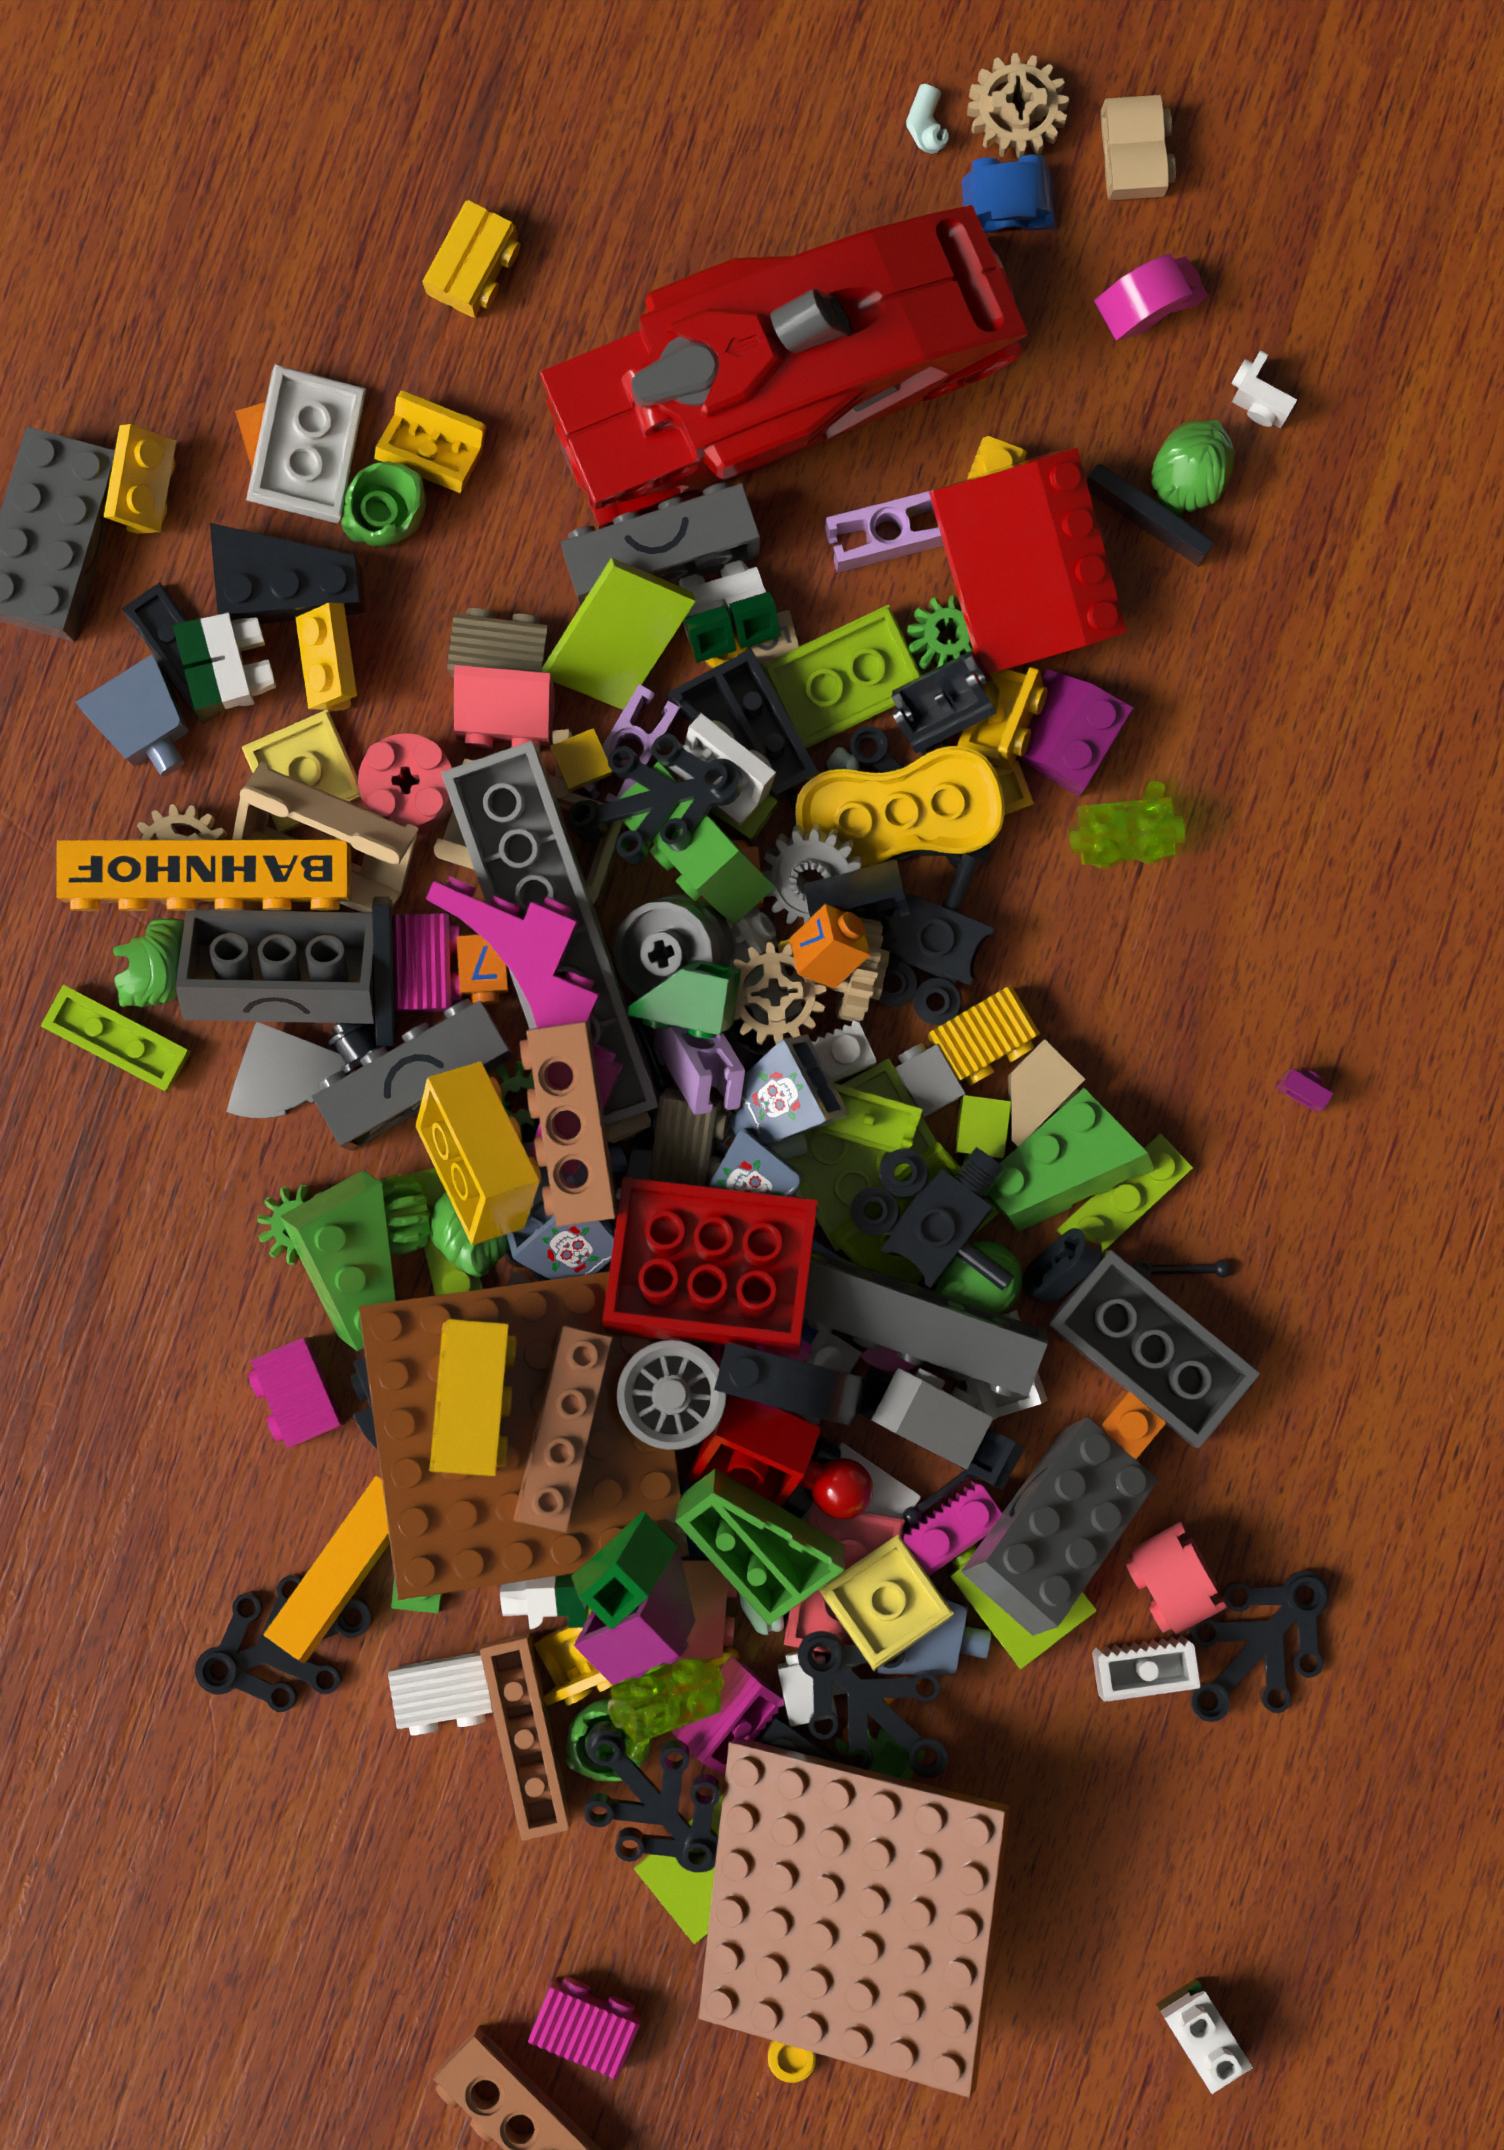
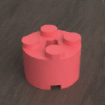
(388, 765)
(1176, 1580)

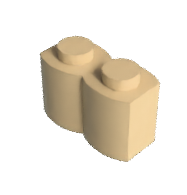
(1136, 147)

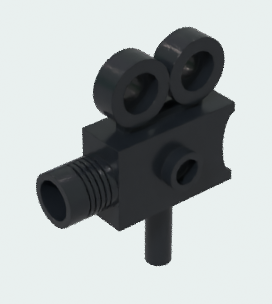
(936, 941)
(940, 1217)

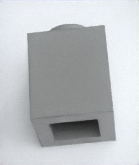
(928, 1079)

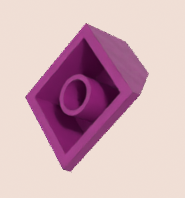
(1072, 731)
(648, 1635)

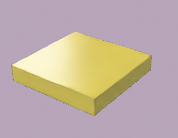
(311, 754)
(886, 1602)

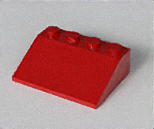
(1028, 560)
(710, 1266)

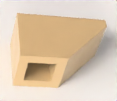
(1037, 1089)

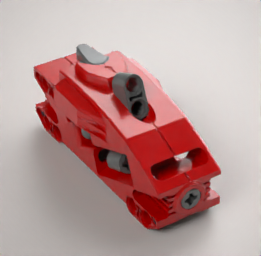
(781, 358)

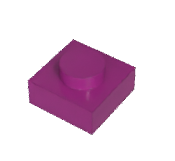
(1305, 1088)

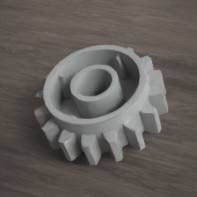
(800, 852)

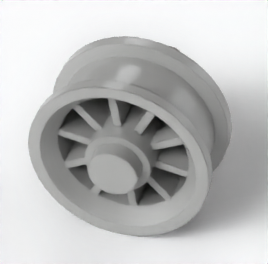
(670, 1395)

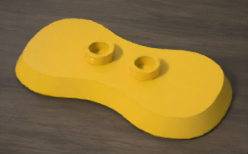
(936, 804)

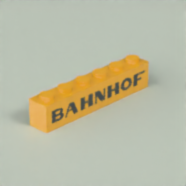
(203, 872)

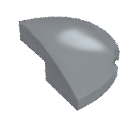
(279, 1073)

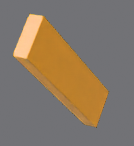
(333, 1577)

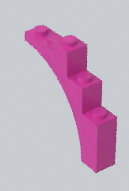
(534, 953)

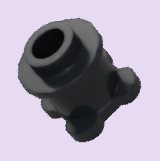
(353, 1044)

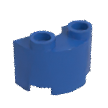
(1011, 194)

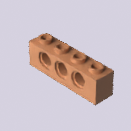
(566, 1201)
(562, 1429)
(526, 1736)
(482, 2059)

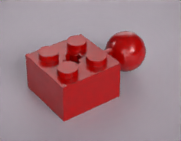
(773, 1455)

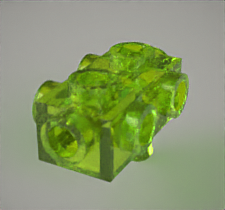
(1127, 830)
(664, 1701)

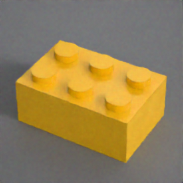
(477, 1152)
(471, 1398)

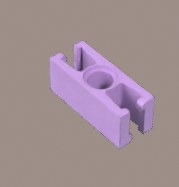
(878, 549)
(625, 730)
(699, 1065)

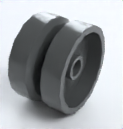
(666, 938)

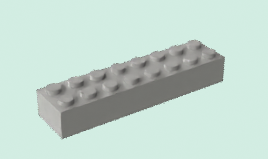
(528, 855)

